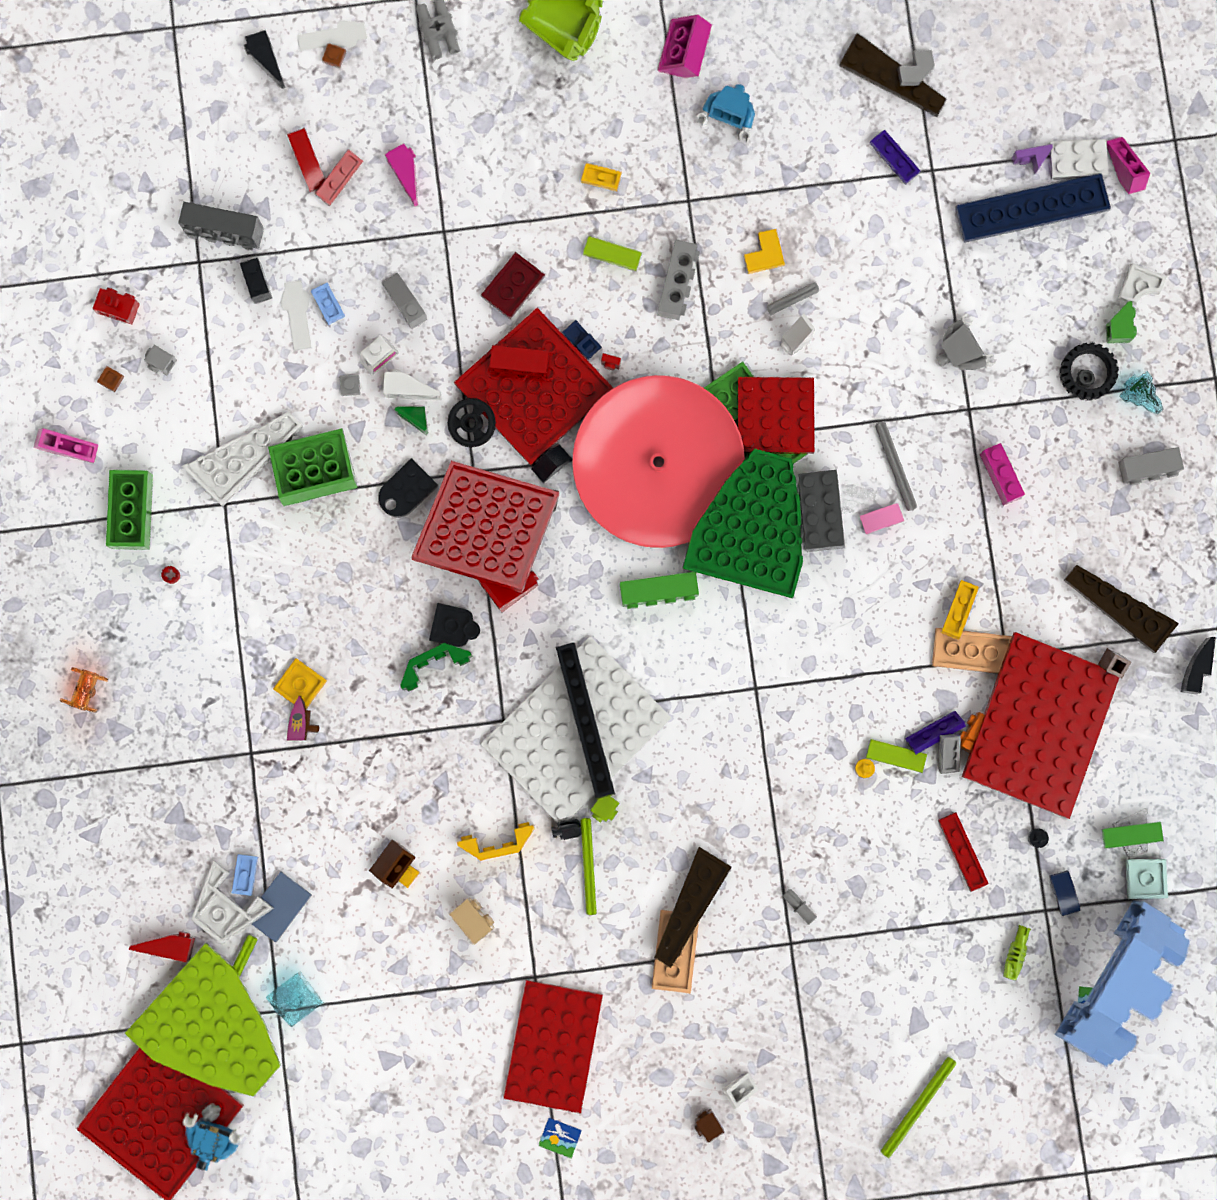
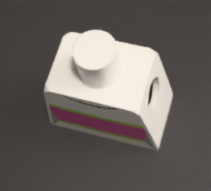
(377, 354)

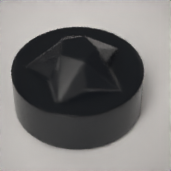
(1038, 838)

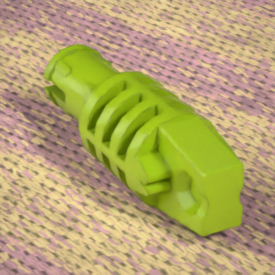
(1016, 954)

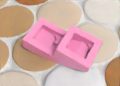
(882, 518)

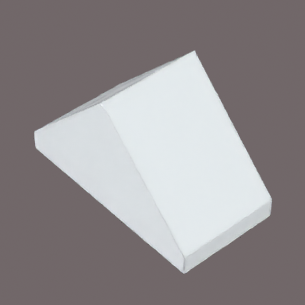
(740, 1090)

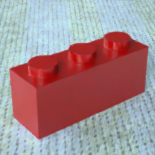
(519, 360)

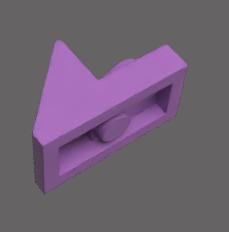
(1035, 154)

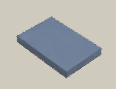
(287, 900)

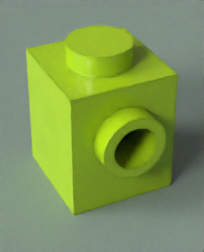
(605, 809)

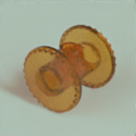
(84, 690)

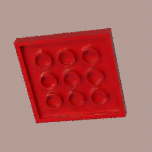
(776, 414)

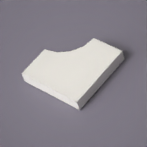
(1140, 282)

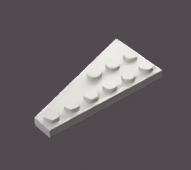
(236, 462)

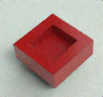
(610, 362)

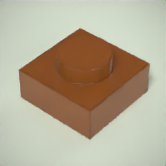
(334, 55)
(110, 379)

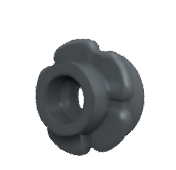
(1088, 374)

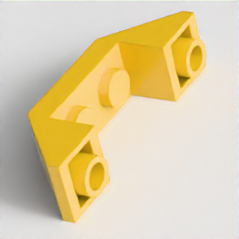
(471, 844)

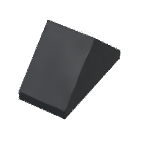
(551, 463)

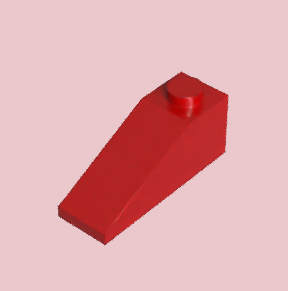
(173, 947)

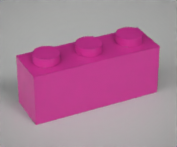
(1002, 474)

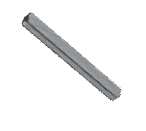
(896, 466)

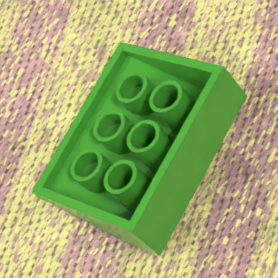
(312, 467)

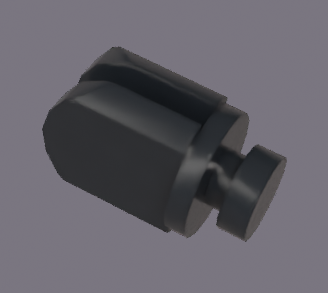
(567, 829)

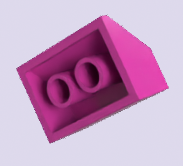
(685, 46)

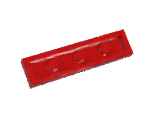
(963, 852)

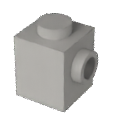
(159, 360)

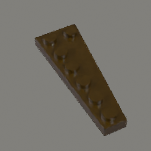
(881, 70)
(1133, 616)
(695, 896)

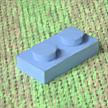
(327, 303)
(244, 875)

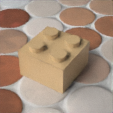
(472, 920)

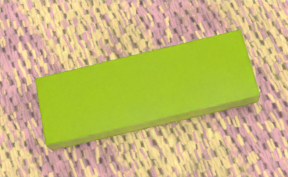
(612, 253)
(896, 756)

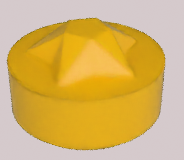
(864, 768)

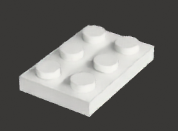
(1078, 159)

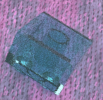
(294, 999)

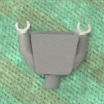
(962, 348)

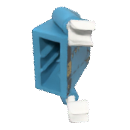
(730, 107)
(210, 1141)

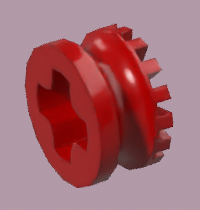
(167, 570)

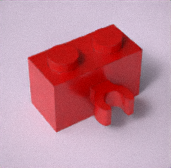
(116, 306)

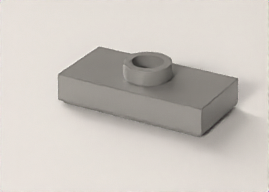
(949, 753)

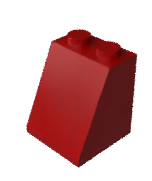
(505, 597)

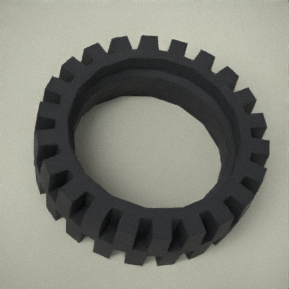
(1098, 351)

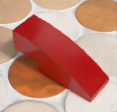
(306, 159)

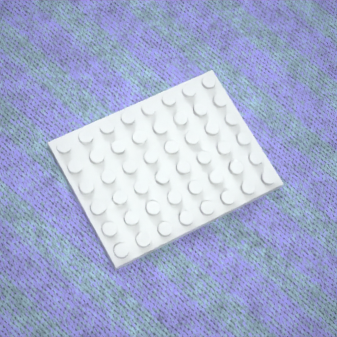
(542, 742)

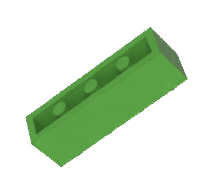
(659, 589)

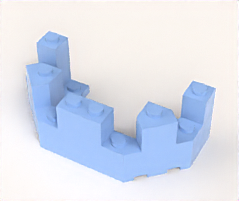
(1126, 985)

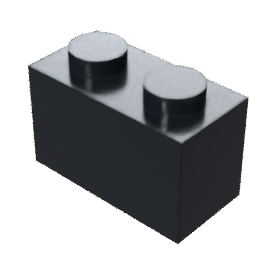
(256, 280)

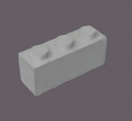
(1151, 466)

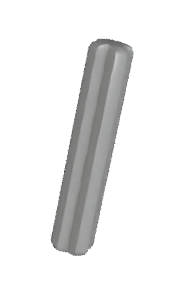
(793, 298)

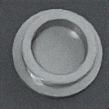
(211, 1112)

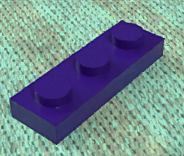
(895, 157)
(931, 734)

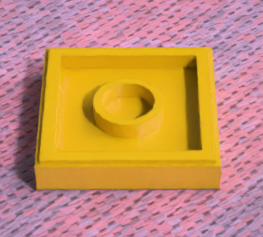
(300, 681)

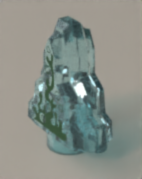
(1142, 393)

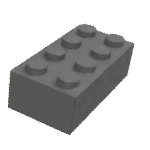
(221, 225)
(821, 511)

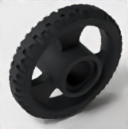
(455, 423)

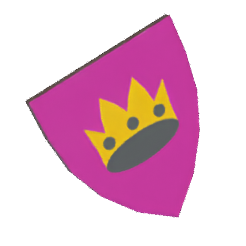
(299, 722)

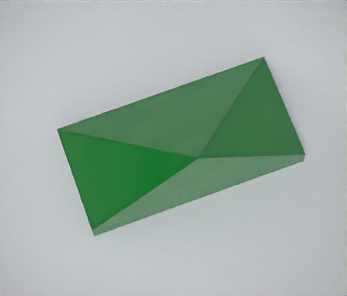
(415, 416)

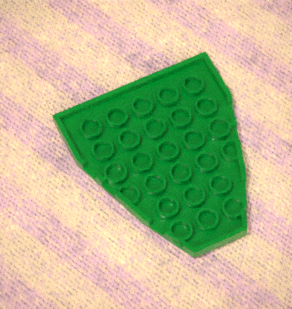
(752, 528)

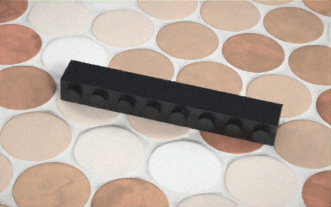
(585, 720)

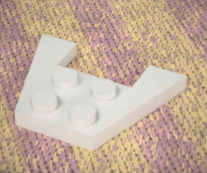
(219, 913)

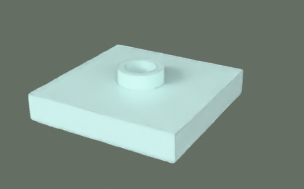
(1146, 878)

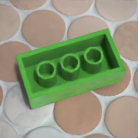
(129, 509)

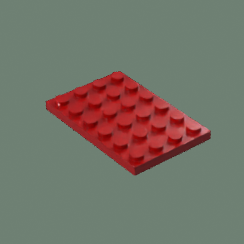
(553, 1046)

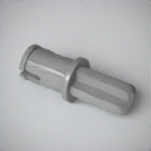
(799, 906)

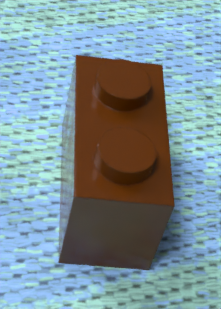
(392, 863)

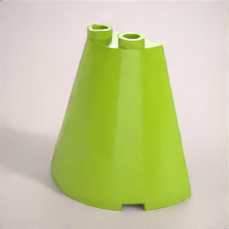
(564, 24)

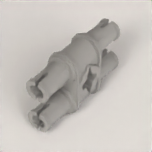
(431, 35)

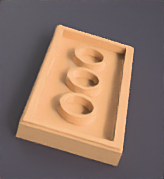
(971, 652)
(680, 975)

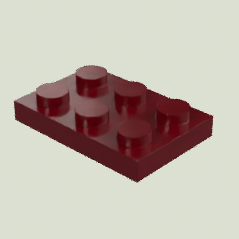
(513, 285)

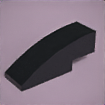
(1199, 666)

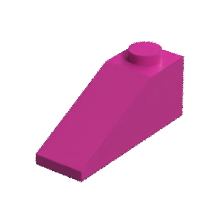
(403, 165)
(1128, 166)
(65, 445)

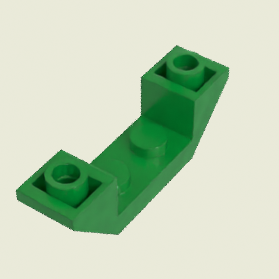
(410, 676)

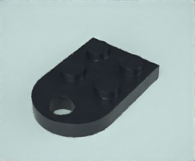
(407, 488)

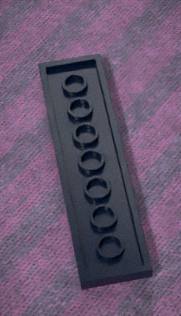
(1033, 208)

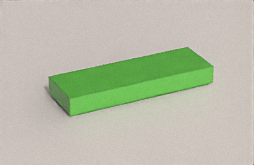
(1132, 835)

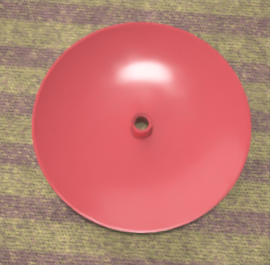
(625, 435)

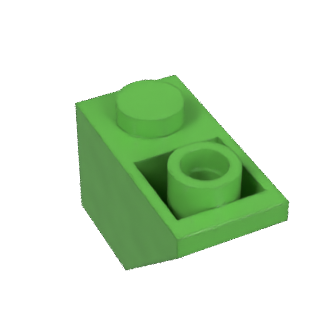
(1121, 326)

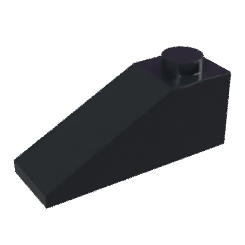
(263, 55)

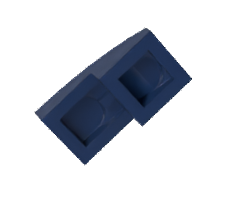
(581, 340)
(1065, 893)

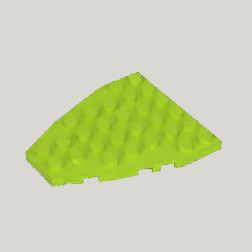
(208, 1027)

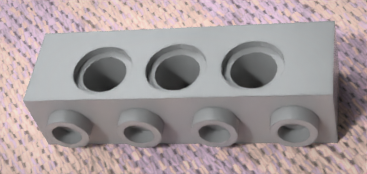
(667, 307)

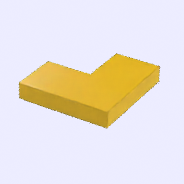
(769, 256)

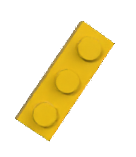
(959, 609)

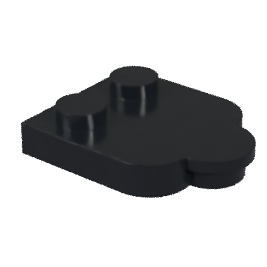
(453, 626)

